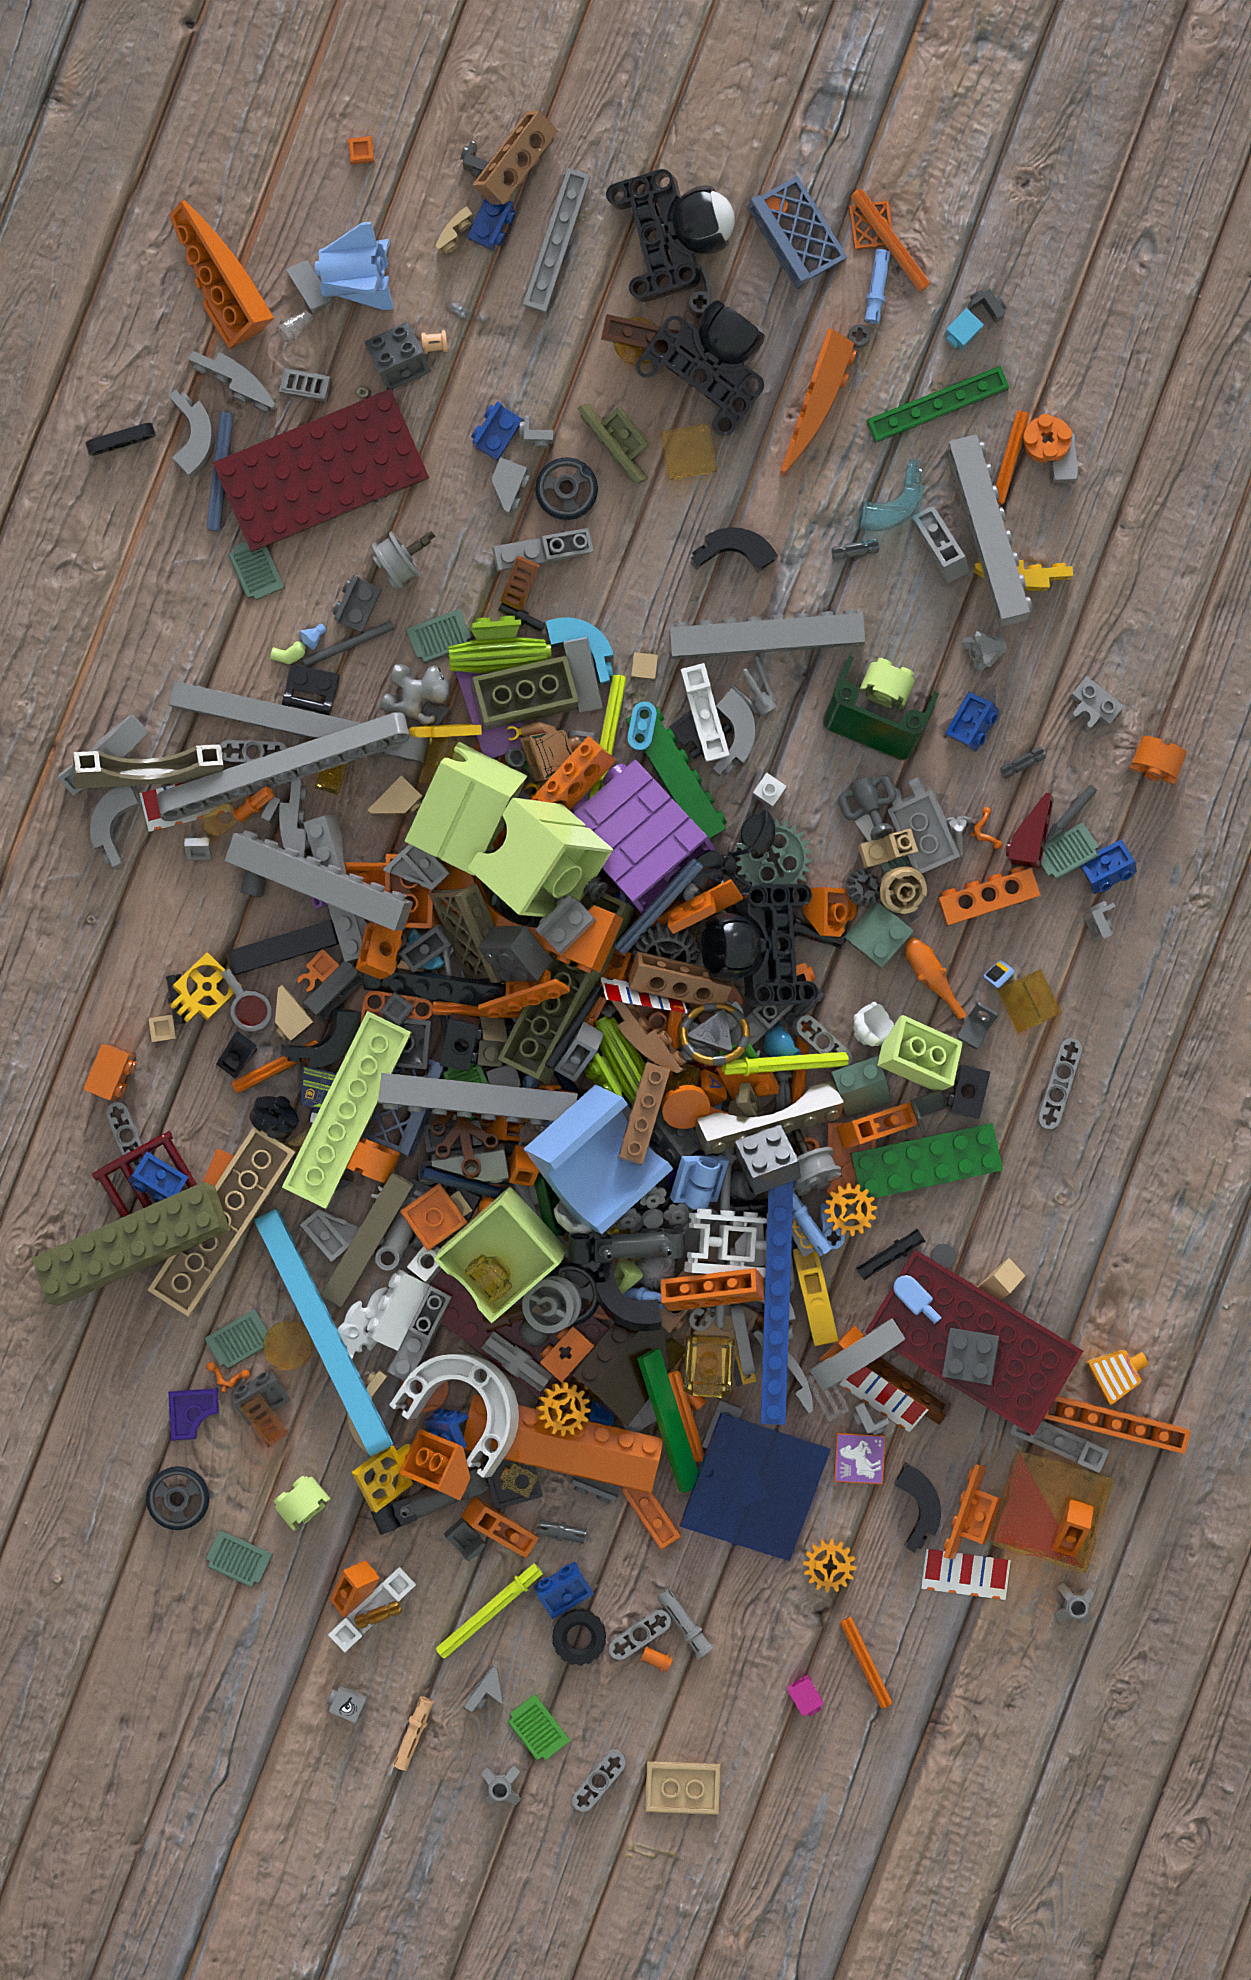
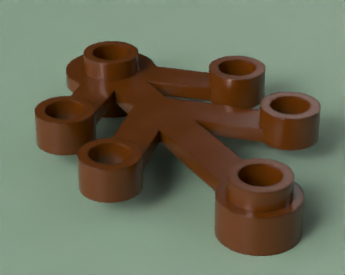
(463, 1129)

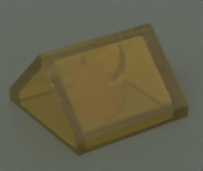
(1029, 1001)

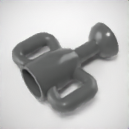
(868, 800)

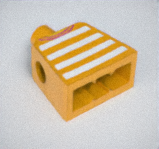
(1117, 1373)

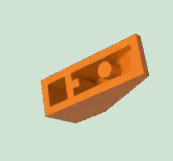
(877, 1125)
(499, 1527)

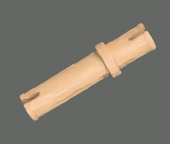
(416, 1725)

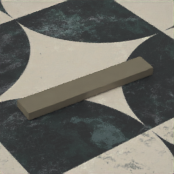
(367, 1239)

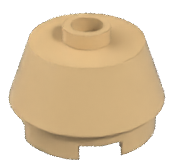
(902, 889)

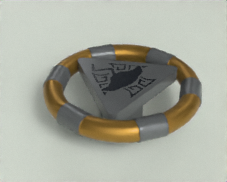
(714, 1033)

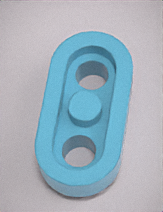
(642, 726)

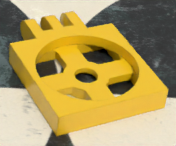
(446, 730)
(191, 1002)
(375, 1463)

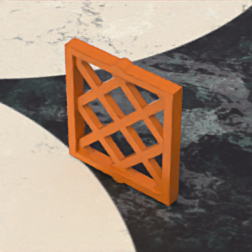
(874, 243)

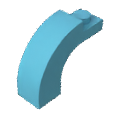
(572, 628)

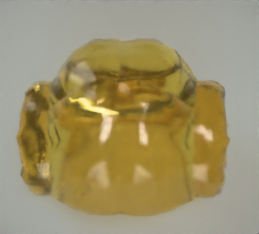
(491, 1275)

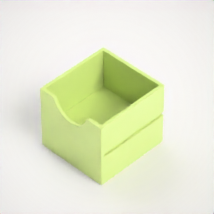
(464, 807)
(542, 857)
(515, 1235)

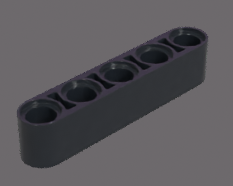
(282, 947)

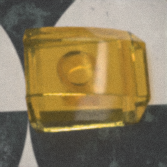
(709, 1365)

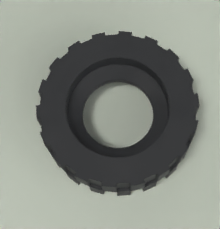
(573, 1655)

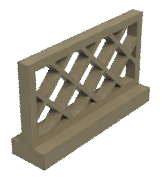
(477, 925)

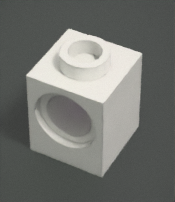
(769, 790)
(418, 1267)

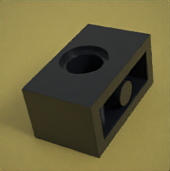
(455, 1055)
(972, 1106)

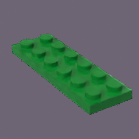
(927, 1161)

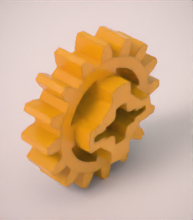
(858, 1217)
(558, 1417)
(817, 1563)

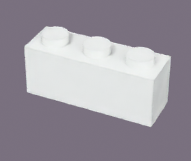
(397, 1309)

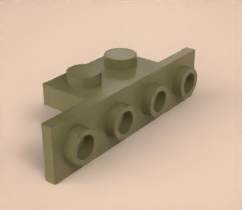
(620, 437)

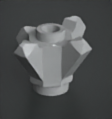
(984, 649)
(1075, 1604)
(501, 1786)

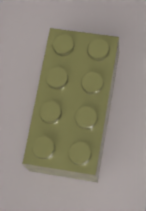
(524, 693)

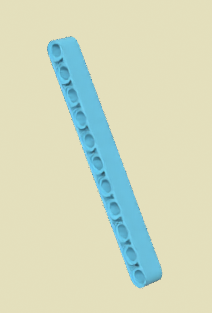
(323, 1332)

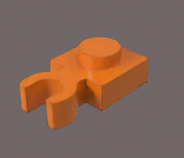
(320, 968)

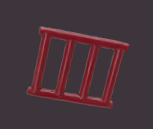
(123, 1164)

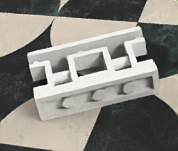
(736, 1224)

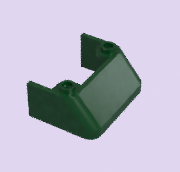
(870, 728)

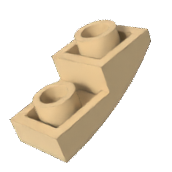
(448, 239)

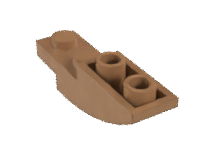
(652, 1044)

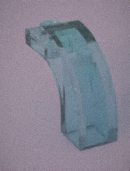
(889, 515)

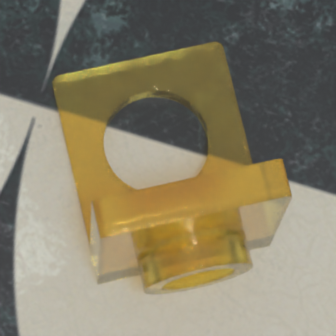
(212, 823)
(509, 1475)

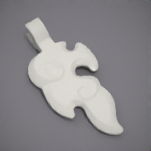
(356, 1322)

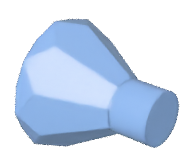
(311, 637)

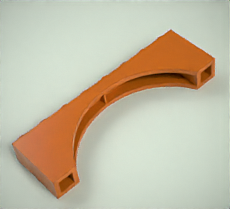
(588, 950)

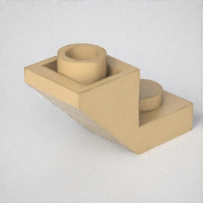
(888, 848)

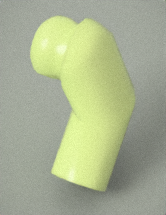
(291, 655)

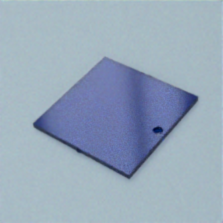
(755, 1487)

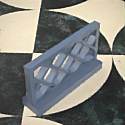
(782, 245)
(414, 1128)

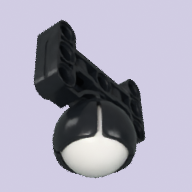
(689, 225)

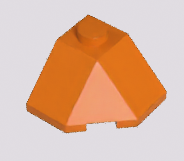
(829, 910)

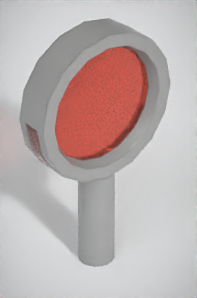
(250, 1007)

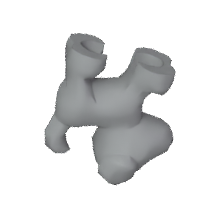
(432, 687)

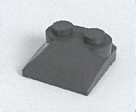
(417, 1048)

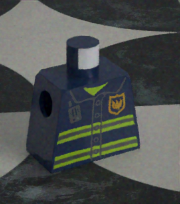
(315, 1088)

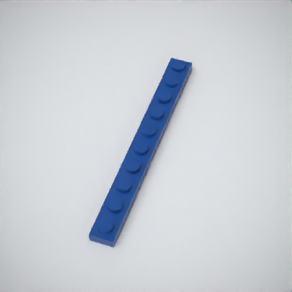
(777, 1305)

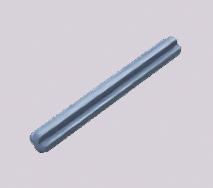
(217, 490)
(658, 906)

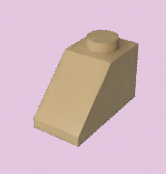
(397, 799)
(290, 1016)

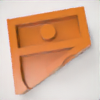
(762, 1083)

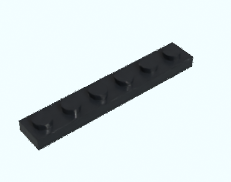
(436, 987)

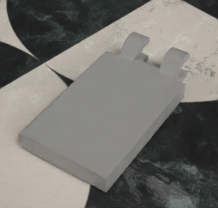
(928, 826)

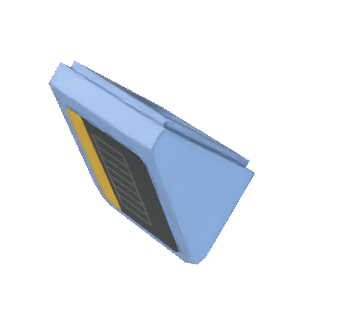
(998, 974)

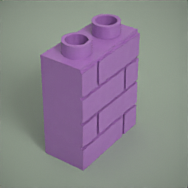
(646, 831)

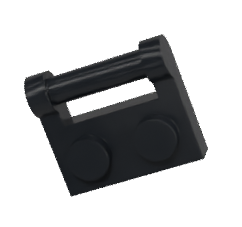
(313, 682)

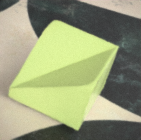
(626, 1275)

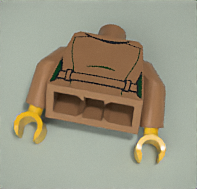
(544, 749)

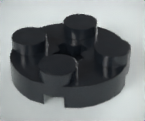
(278, 1107)

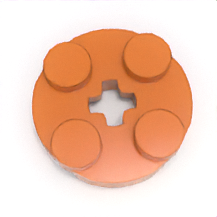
(1048, 451)

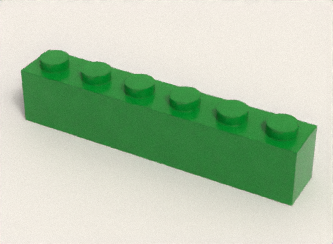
(679, 779)

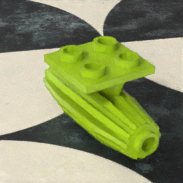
(496, 648)
(620, 1063)

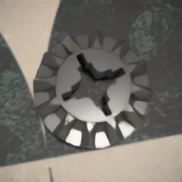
(855, 890)

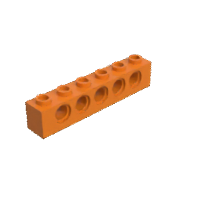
(572, 778)
(1119, 1424)

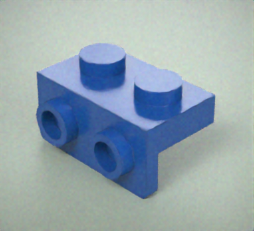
(445, 1425)

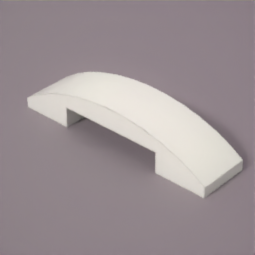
(704, 712)
(390, 1590)

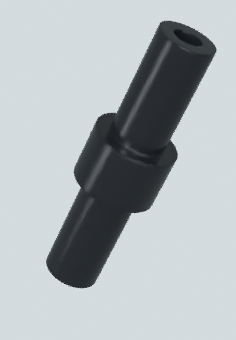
(523, 615)

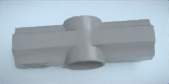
(517, 1361)

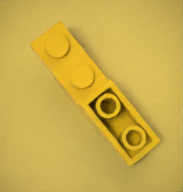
(1035, 576)
(815, 1298)

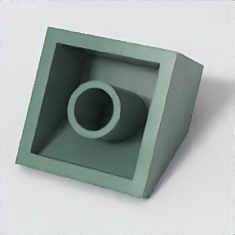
(878, 934)
(861, 1086)

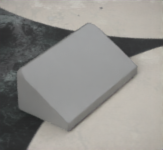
(308, 286)

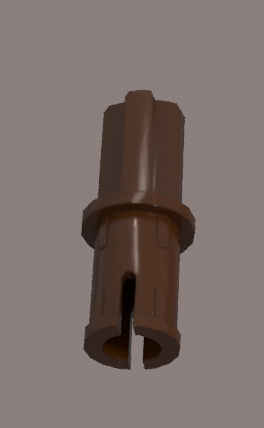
(507, 1318)

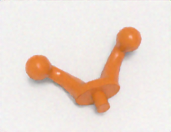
(997, 844)
(220, 1380)

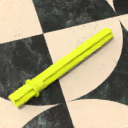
(611, 722)
(785, 1063)
(491, 1609)

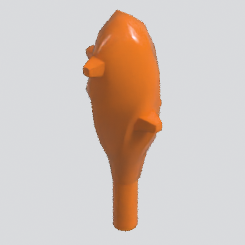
(931, 973)

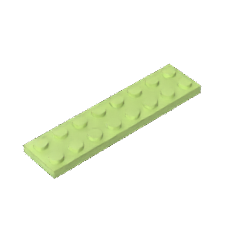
(346, 1110)

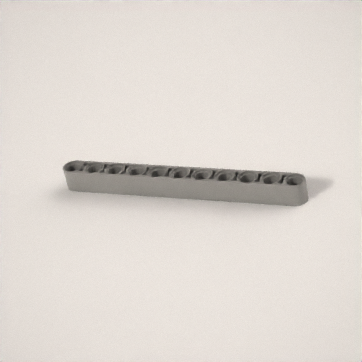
(277, 717)
(283, 766)

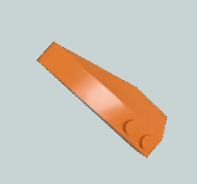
(227, 288)
(822, 391)

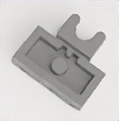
(1094, 704)

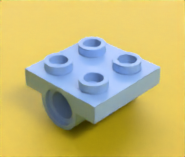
(699, 1180)

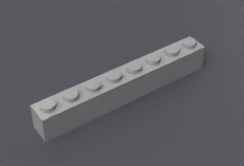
(988, 530)
(767, 635)
(319, 881)
(473, 1098)

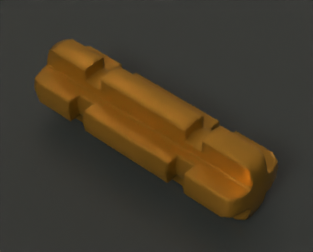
(378, 1614)

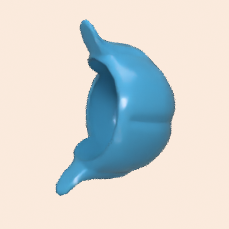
(779, 1043)

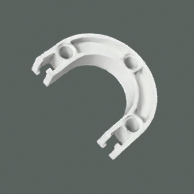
(495, 1391)

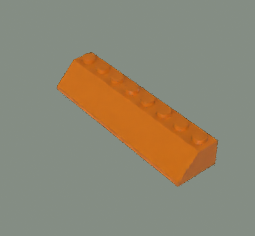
(591, 1453)

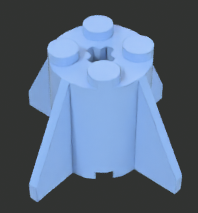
(356, 268)

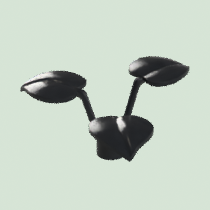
(757, 833)

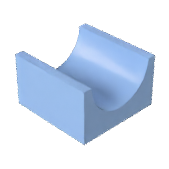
(582, 1164)

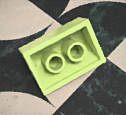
(920, 1054)

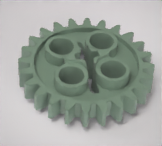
(794, 848)

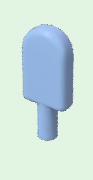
(915, 1297)

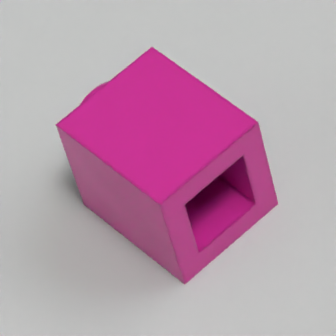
(805, 1696)

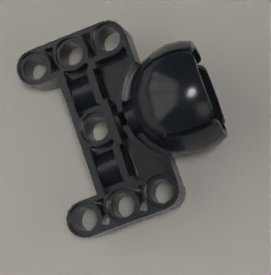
(727, 343)
(749, 946)

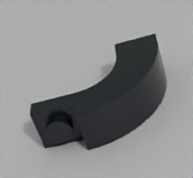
(737, 540)
(333, 1046)
(624, 1311)
(919, 1486)

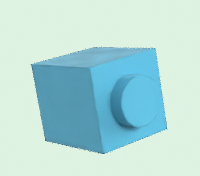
(963, 330)

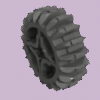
(667, 944)

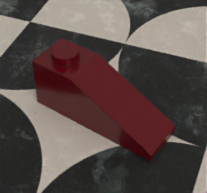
(1030, 837)

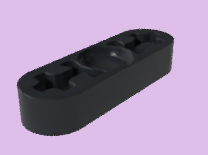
(120, 439)

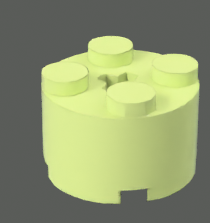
(887, 684)
(302, 1502)

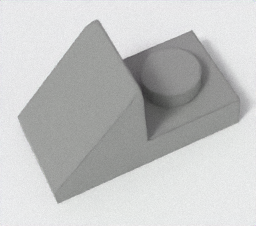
(489, 1684)

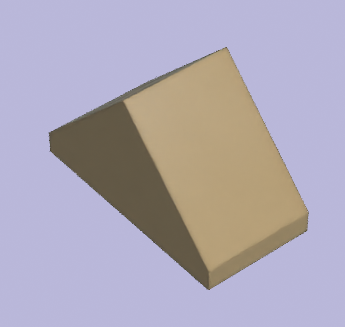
(1002, 1280)

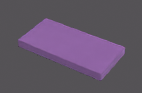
(492, 741)

